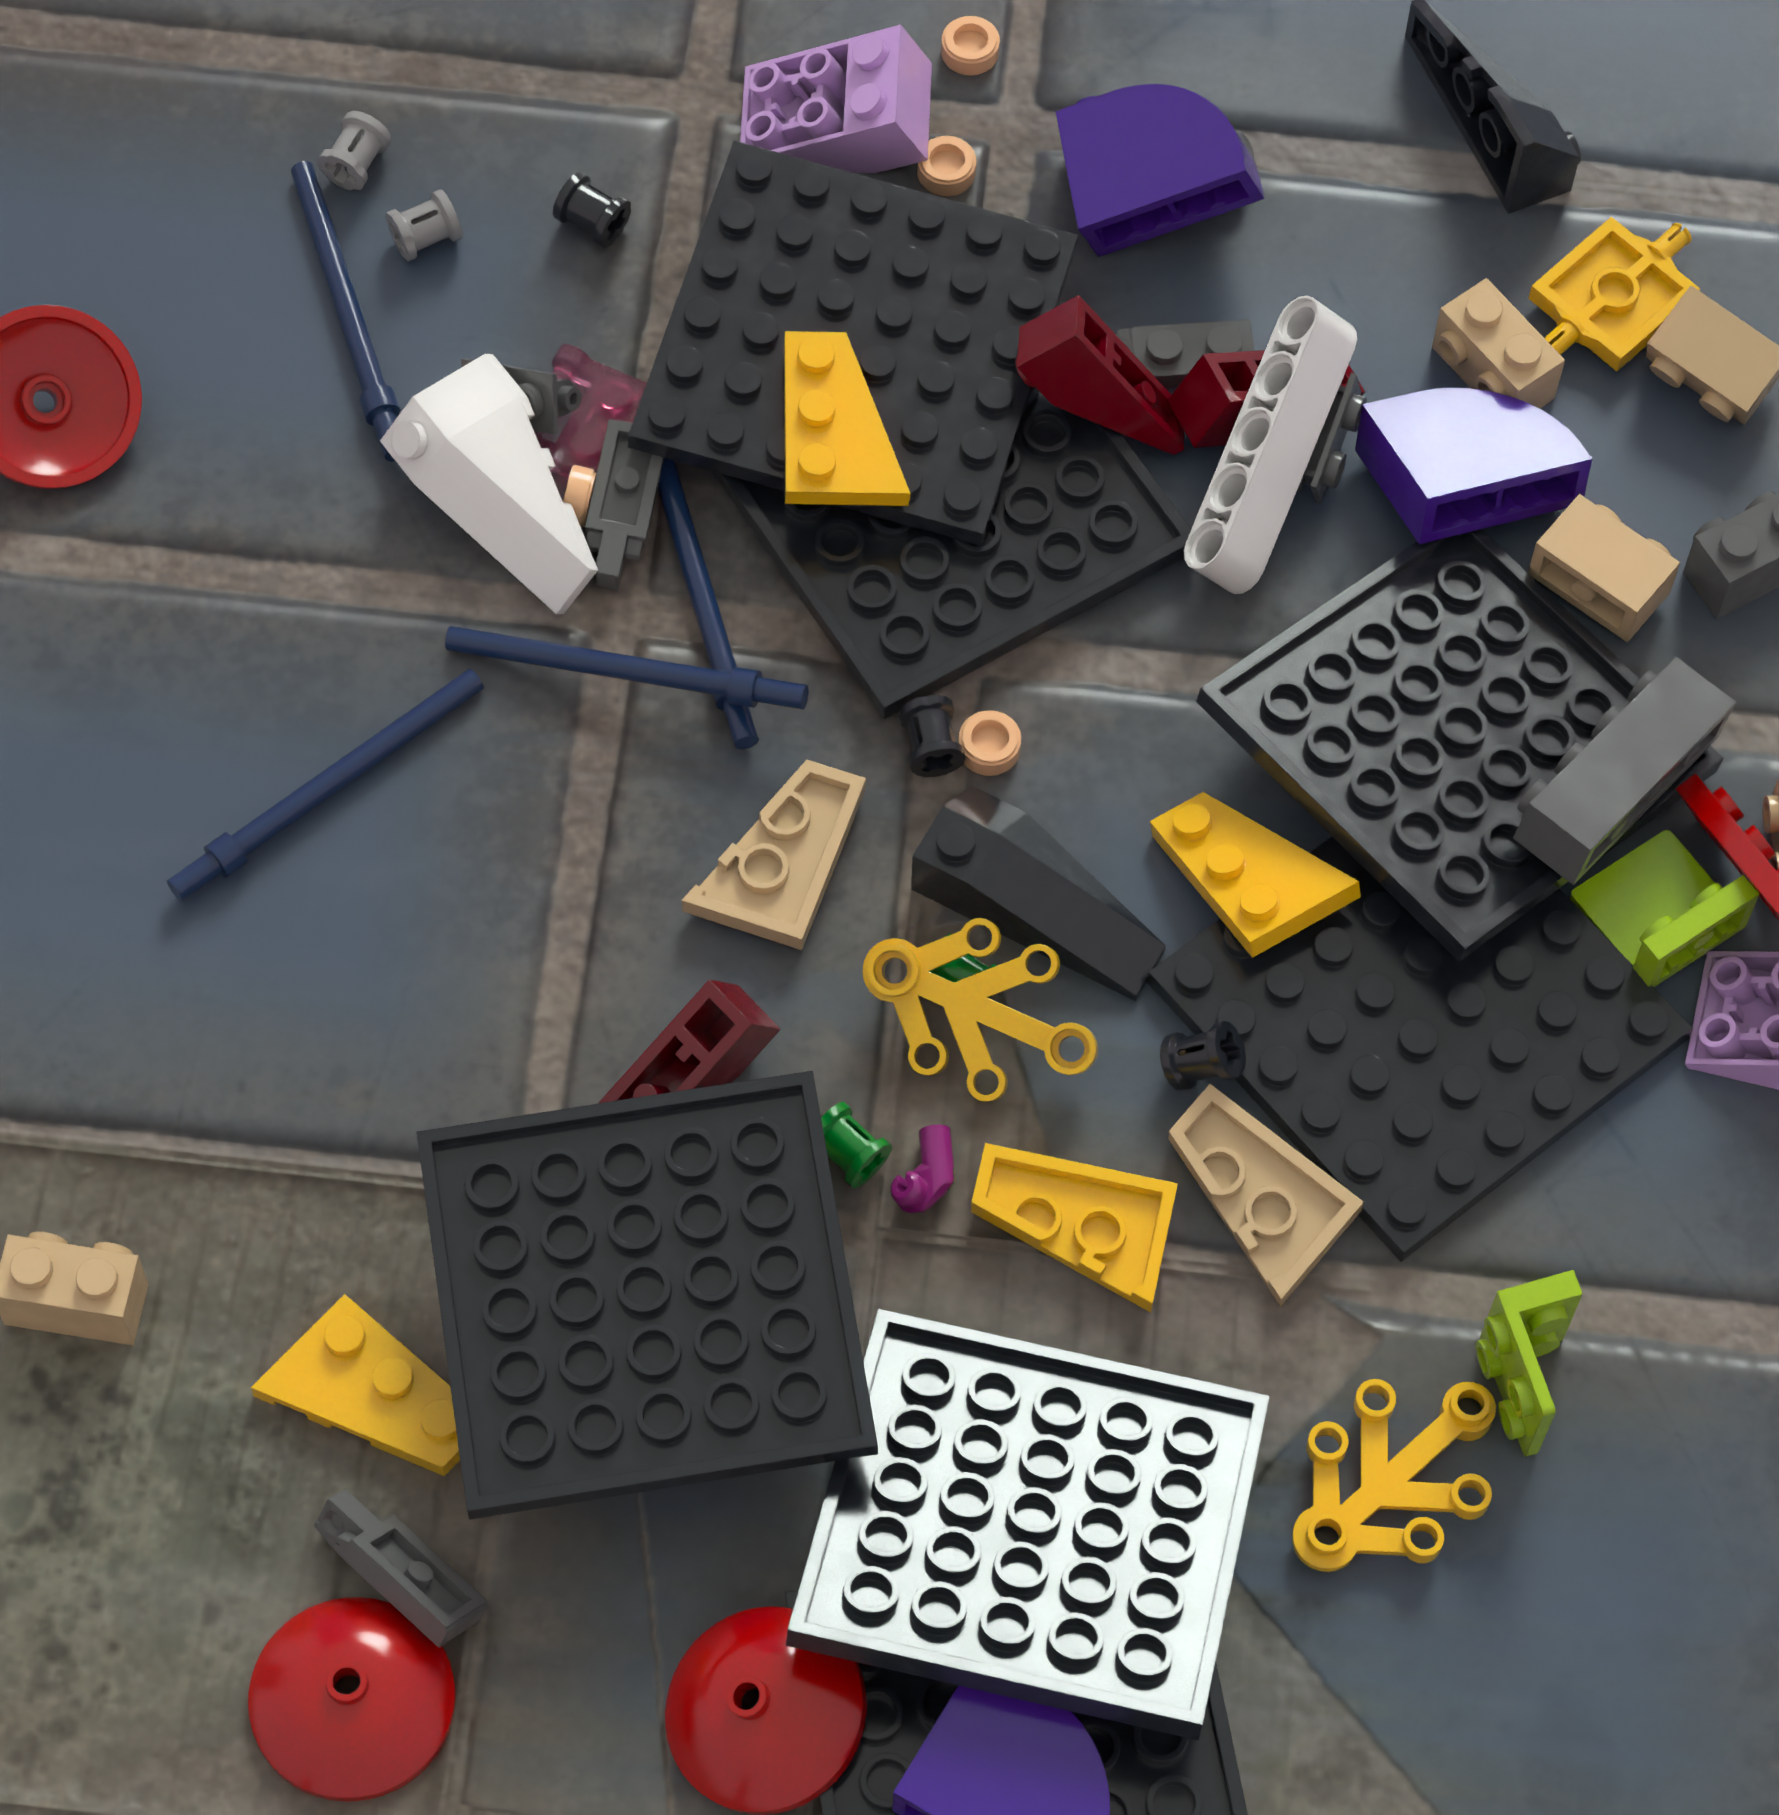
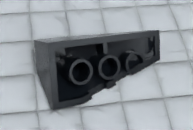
(1501, 121)
(1009, 870)

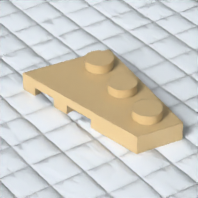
(786, 859)
(1263, 1189)

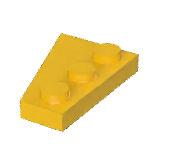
(833, 428)
(1250, 874)
(1080, 1215)
(367, 1384)

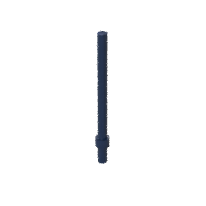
(378, 399)
(703, 599)
(740, 686)
(229, 851)

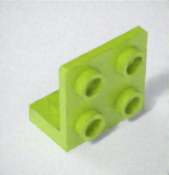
(1663, 907)
(1520, 1327)

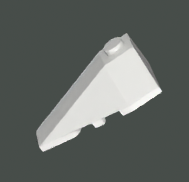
(482, 464)

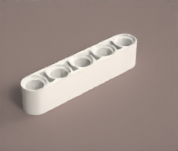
(1270, 445)

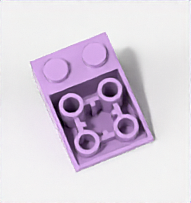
(843, 103)
(1738, 1018)

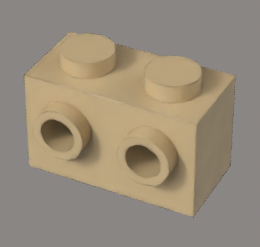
(1497, 347)
(1714, 357)
(1603, 567)
(72, 1288)

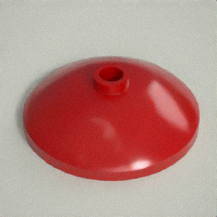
(92, 392)
(361, 1740)
(789, 1741)

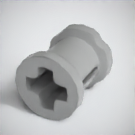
(354, 150)
(424, 225)

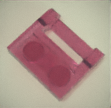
(608, 397)

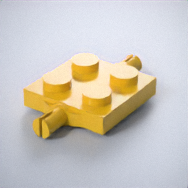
(1613, 291)

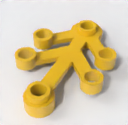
(968, 1003)
(1387, 1483)

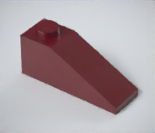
(1096, 376)
(1214, 394)
(701, 1046)

